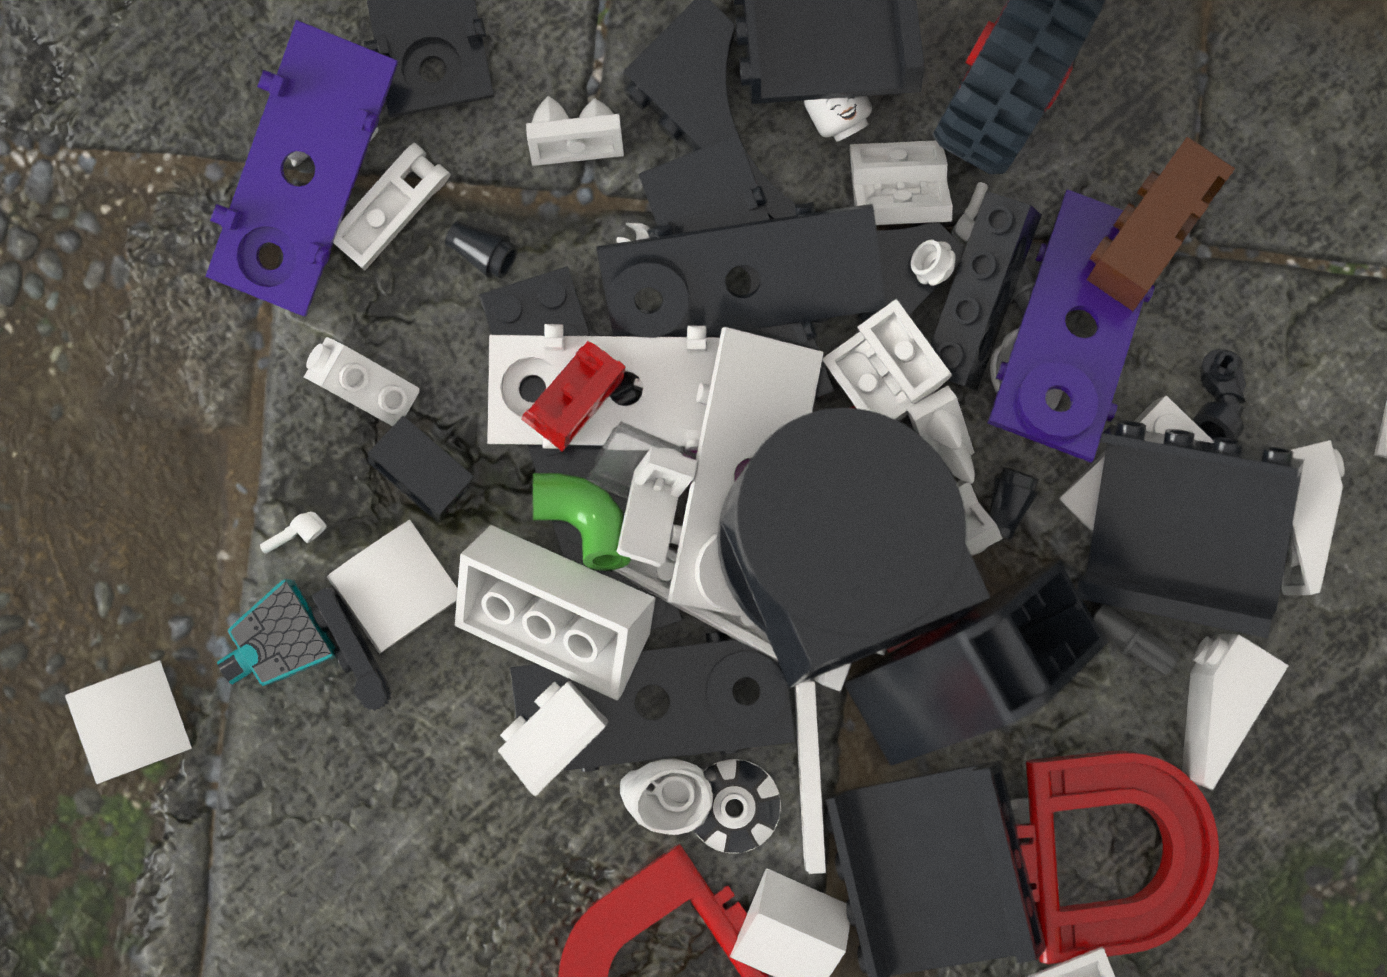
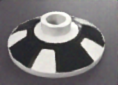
(761, 804)

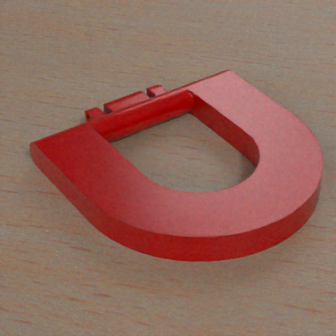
(1186, 863)
(641, 903)

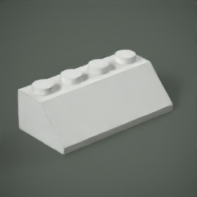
(552, 610)

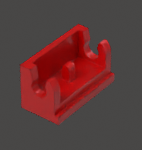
(575, 395)

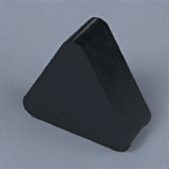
(980, 669)

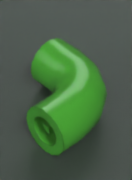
(588, 509)

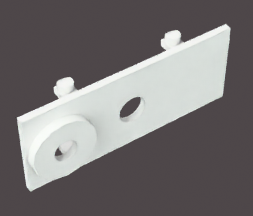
(666, 366)
(752, 394)

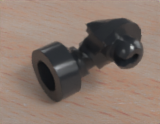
(1225, 381)

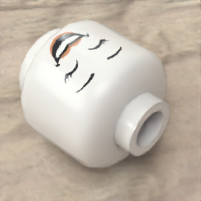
(839, 115)

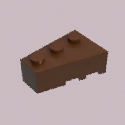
(1158, 224)

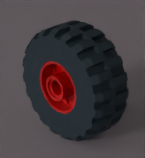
(1014, 79)

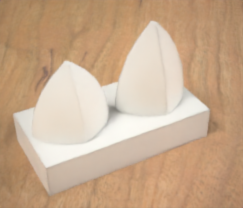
(558, 139)
(943, 427)

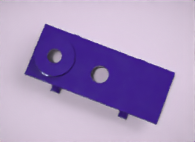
(320, 105)
(1050, 355)

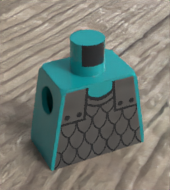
(276, 638)

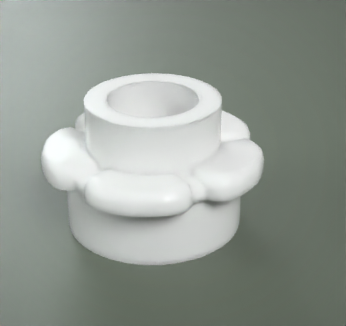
(933, 262)

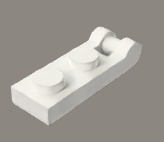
(388, 206)

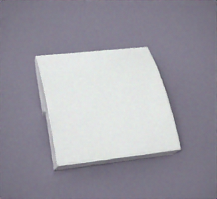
(902, 181)
(887, 364)
(394, 586)
(128, 722)

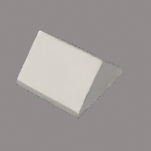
(792, 930)

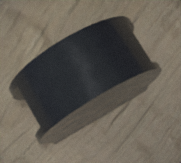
(846, 541)

